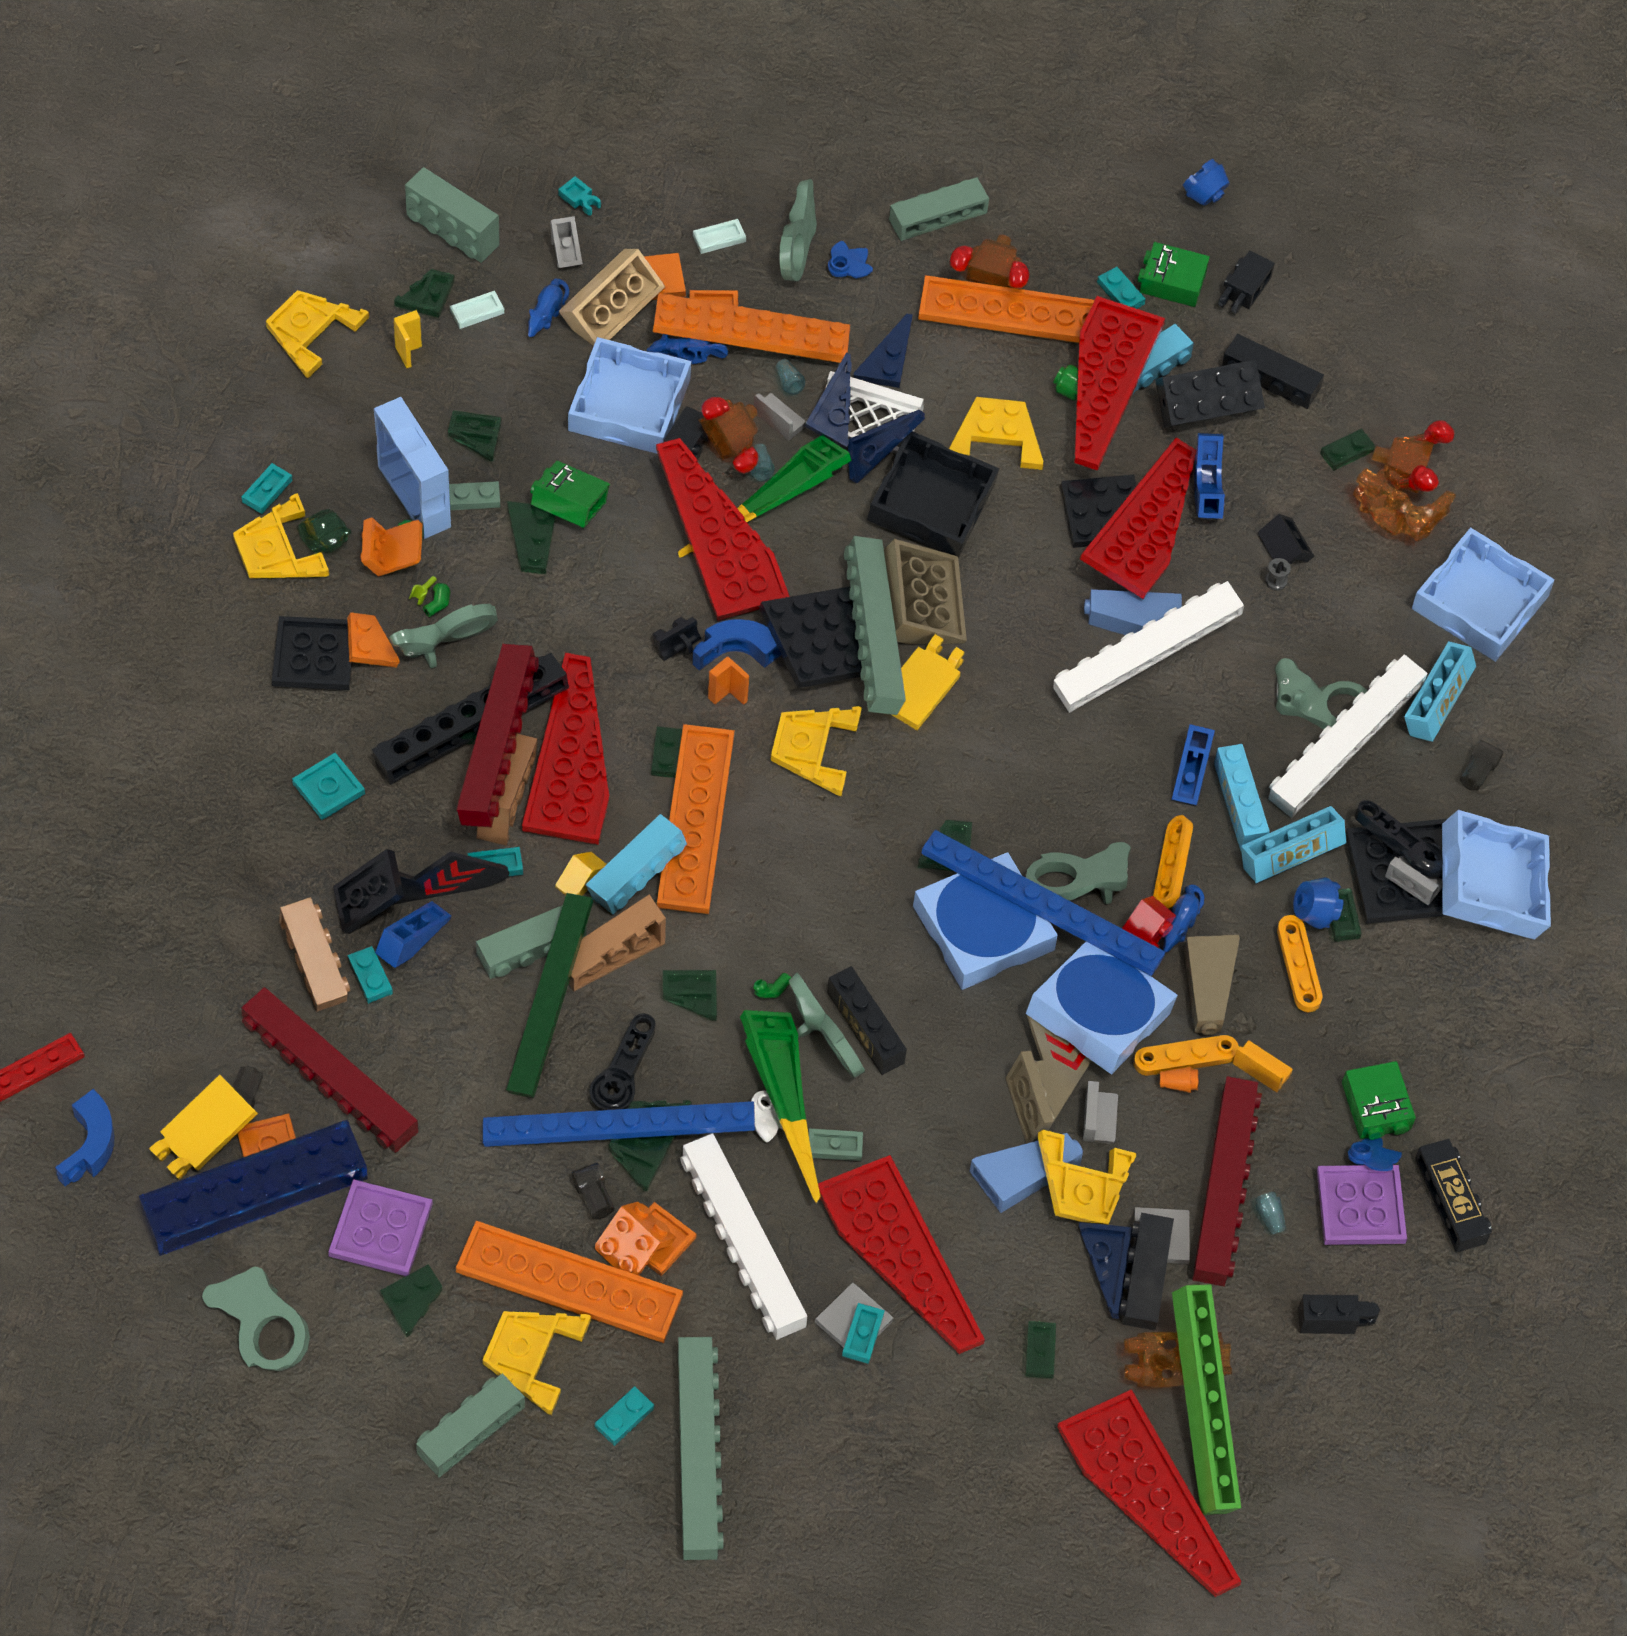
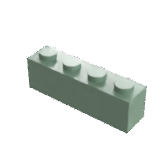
(938, 208)
(518, 944)
(470, 1424)

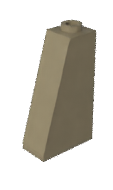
(1209, 977)

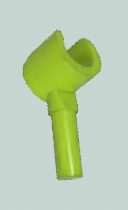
(420, 591)

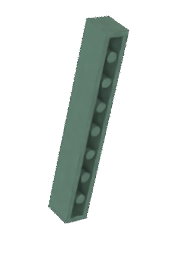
(874, 625)
(697, 1448)

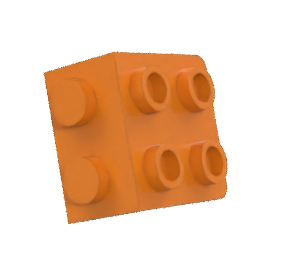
(391, 548)
(633, 1238)

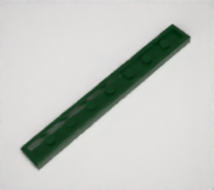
(550, 995)

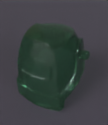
(324, 531)

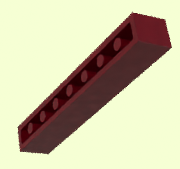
(497, 735)
(329, 1070)
(1225, 1182)

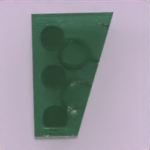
(532, 535)

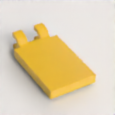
(927, 681)
(203, 1127)

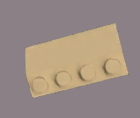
(612, 297)

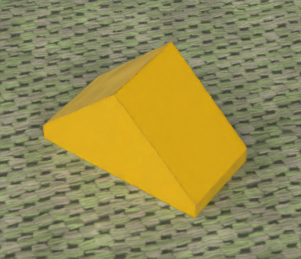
(578, 873)

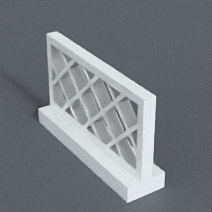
(878, 397)

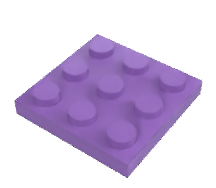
(1361, 1205)
(380, 1228)

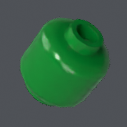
(1067, 381)

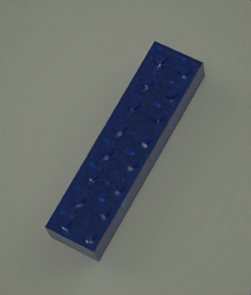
(253, 1187)

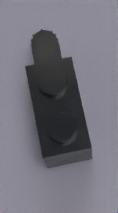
(1247, 281)
(689, 431)
(1335, 1314)

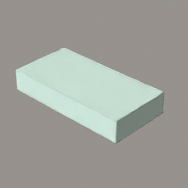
(719, 236)
(477, 309)

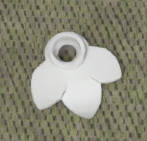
(766, 1119)

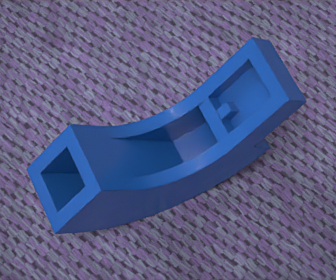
(1207, 476)
(739, 636)
(99, 1144)

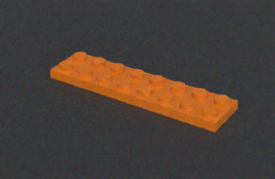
(1003, 309)
(751, 328)
(698, 813)
(569, 1281)

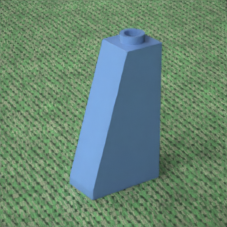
(1127, 612)
(1017, 1171)

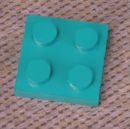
(328, 786)

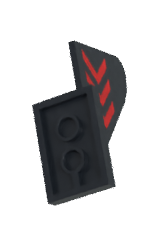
(381, 884)

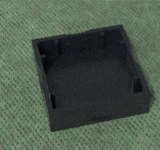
(933, 494)

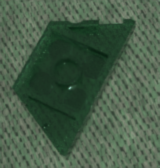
(643, 1155)

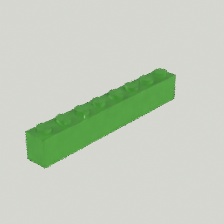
(1206, 1400)

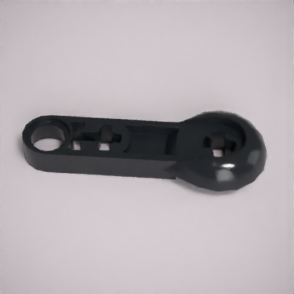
(1420, 854)
(623, 1068)

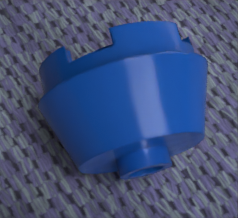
(1207, 183)
(1318, 902)

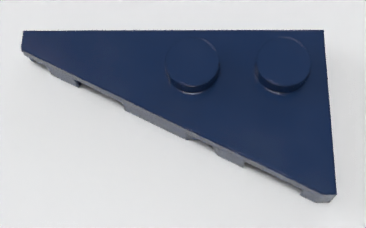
(887, 360)
(832, 410)
(872, 446)
(1108, 1252)

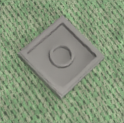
(1179, 1245)
(839, 1314)

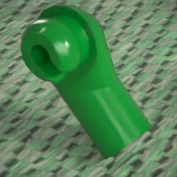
(440, 601)
(771, 990)

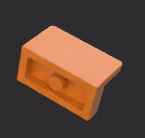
(726, 679)

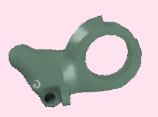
(799, 233)
(456, 626)
(1303, 698)
(1101, 871)
(818, 1020)
(255, 1304)

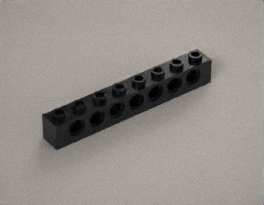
(440, 741)

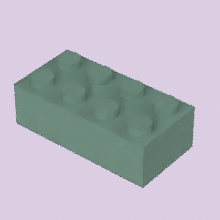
(452, 215)

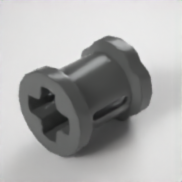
(1274, 572)

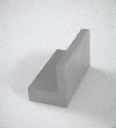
(778, 415)
(1417, 884)
(1099, 1115)

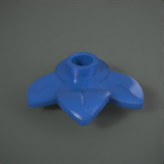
(848, 261)
(1373, 1155)

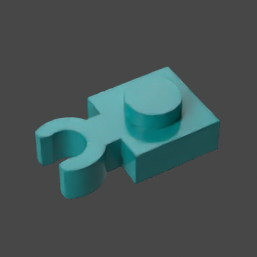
(578, 193)

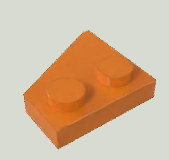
(369, 642)

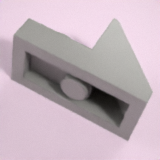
(565, 242)

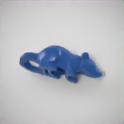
(548, 305)
(688, 348)
(1186, 911)

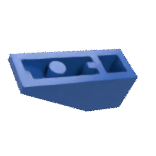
(1193, 764)
(411, 933)

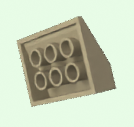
(925, 594)

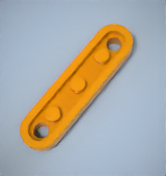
(1173, 860)
(1299, 963)
(1193, 1053)

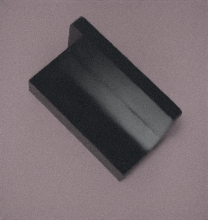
(1285, 540)

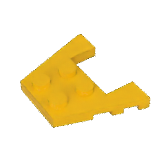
(303, 320)
(999, 423)
(267, 549)
(803, 740)
(1081, 1191)
(521, 1346)

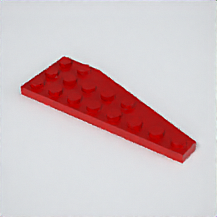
(1110, 362)
(1141, 534)
(729, 554)
(571, 778)
(887, 1230)
(1133, 1469)

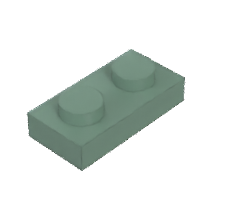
(474, 495)
(836, 1144)

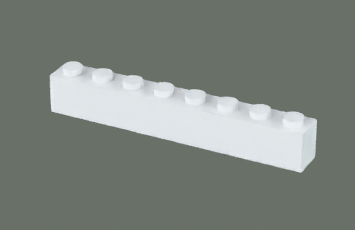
(1148, 646)
(1347, 735)
(744, 1237)

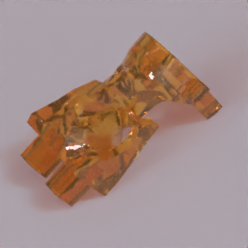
(1386, 502)
(1155, 1358)

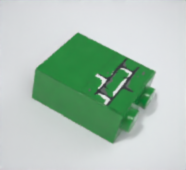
(1173, 274)
(569, 493)
(1378, 1100)

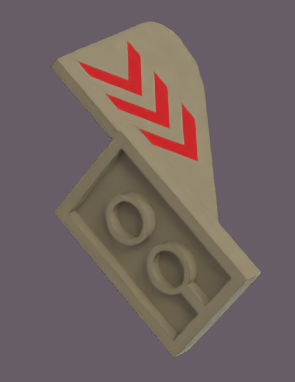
(1044, 1086)

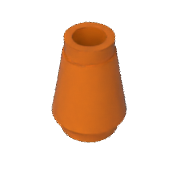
(1180, 1079)

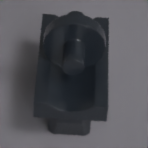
(678, 638)

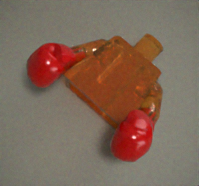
(991, 263)
(731, 431)
(1409, 458)

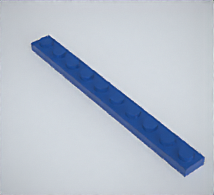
(1043, 902)
(619, 1124)

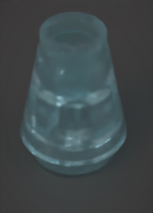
(790, 377)
(764, 466)
(1271, 1211)

